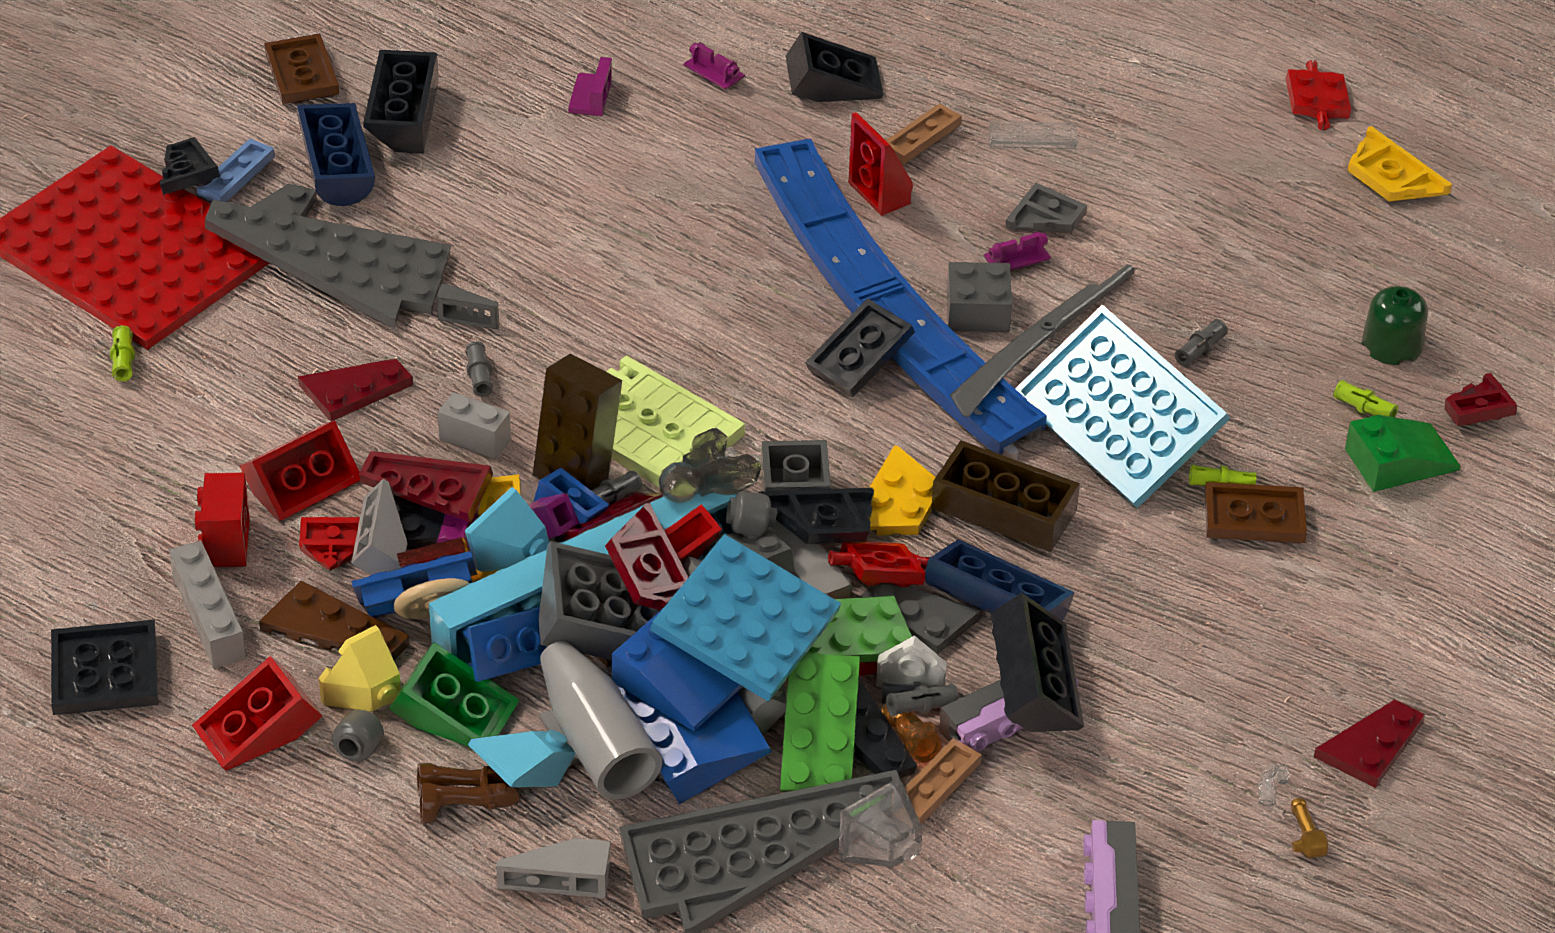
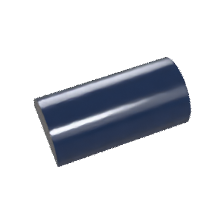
(336, 152)
(991, 581)

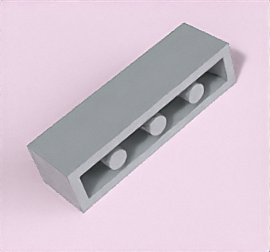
(813, 566)
(207, 604)

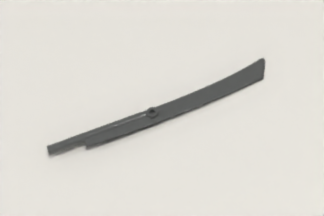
(981, 382)

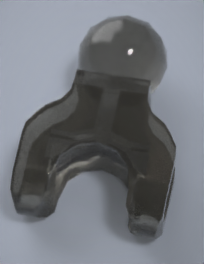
(708, 470)

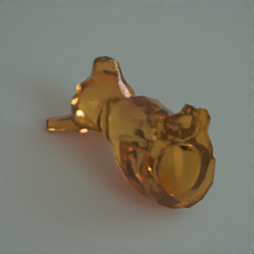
(917, 736)

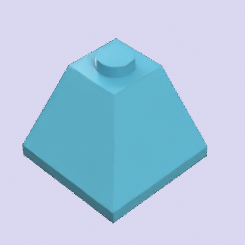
(506, 534)
(526, 757)

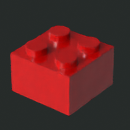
(224, 518)

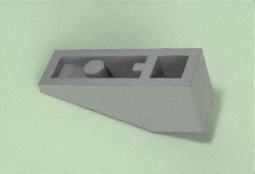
(379, 532)
(563, 868)

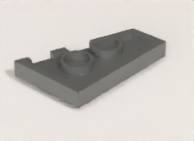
(928, 616)

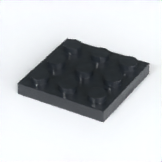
(104, 667)

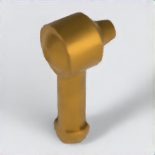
(1312, 842)

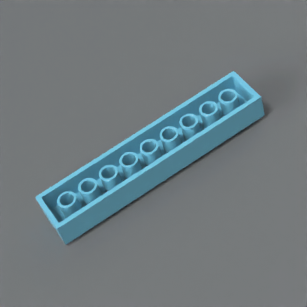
(520, 585)

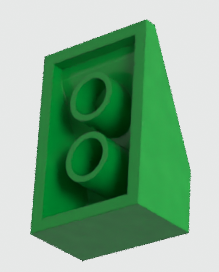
(1397, 451)
(449, 702)

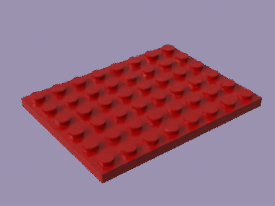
(124, 247)

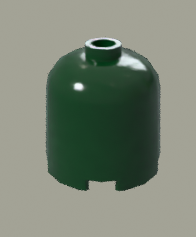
(1395, 325)

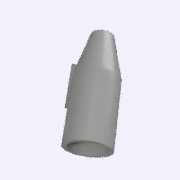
(597, 723)

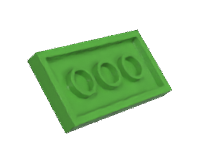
(863, 629)
(820, 721)

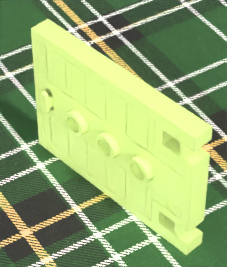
(661, 421)

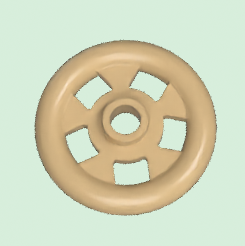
(423, 595)

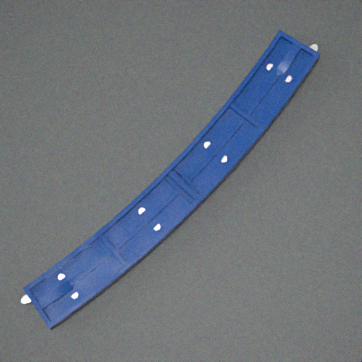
(861, 271)

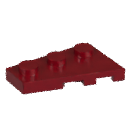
(354, 387)
(1372, 743)

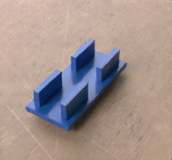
(382, 588)
(505, 644)

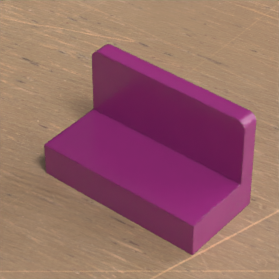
(592, 90)

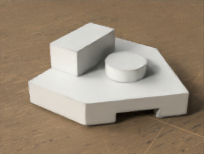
(911, 663)

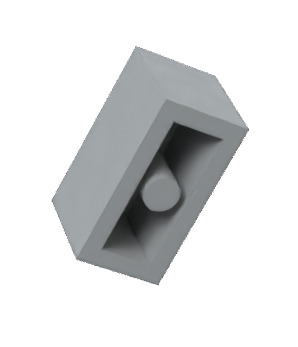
(474, 425)

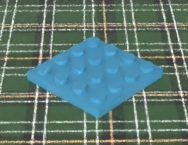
(745, 617)

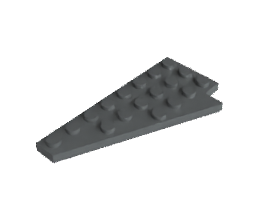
(354, 264)
(734, 852)

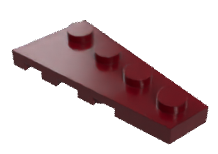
(434, 483)

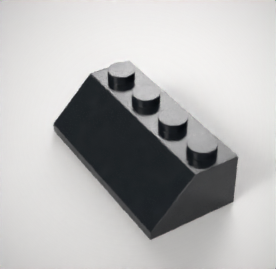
(402, 99)
(1036, 667)

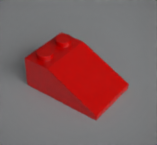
(876, 169)
(257, 716)

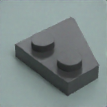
(289, 200)
(1046, 211)

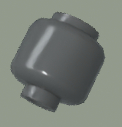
(750, 513)
(358, 735)

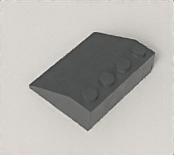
(587, 602)

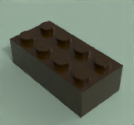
(577, 421)
(1005, 496)

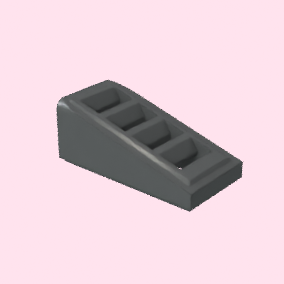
(452, 304)

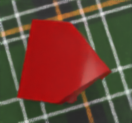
(328, 539)

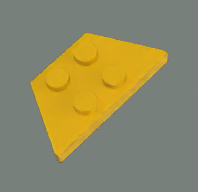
(1393, 170)
(901, 495)

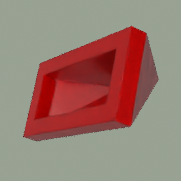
(693, 533)

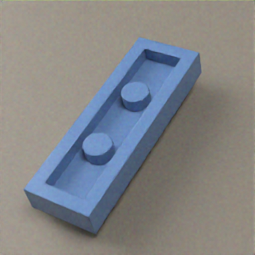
(237, 171)

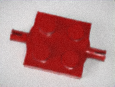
(1318, 94)
(881, 563)

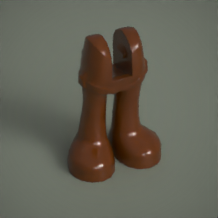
(437, 789)

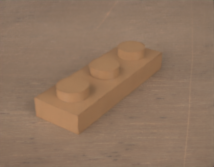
(924, 132)
(941, 777)

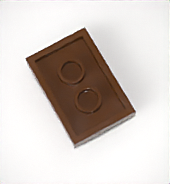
(301, 68)
(1255, 512)

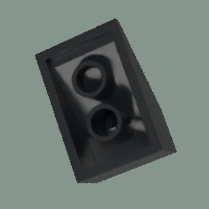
(831, 71)

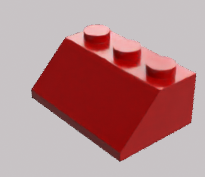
(302, 471)

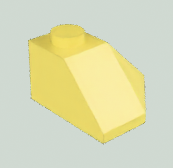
(363, 674)

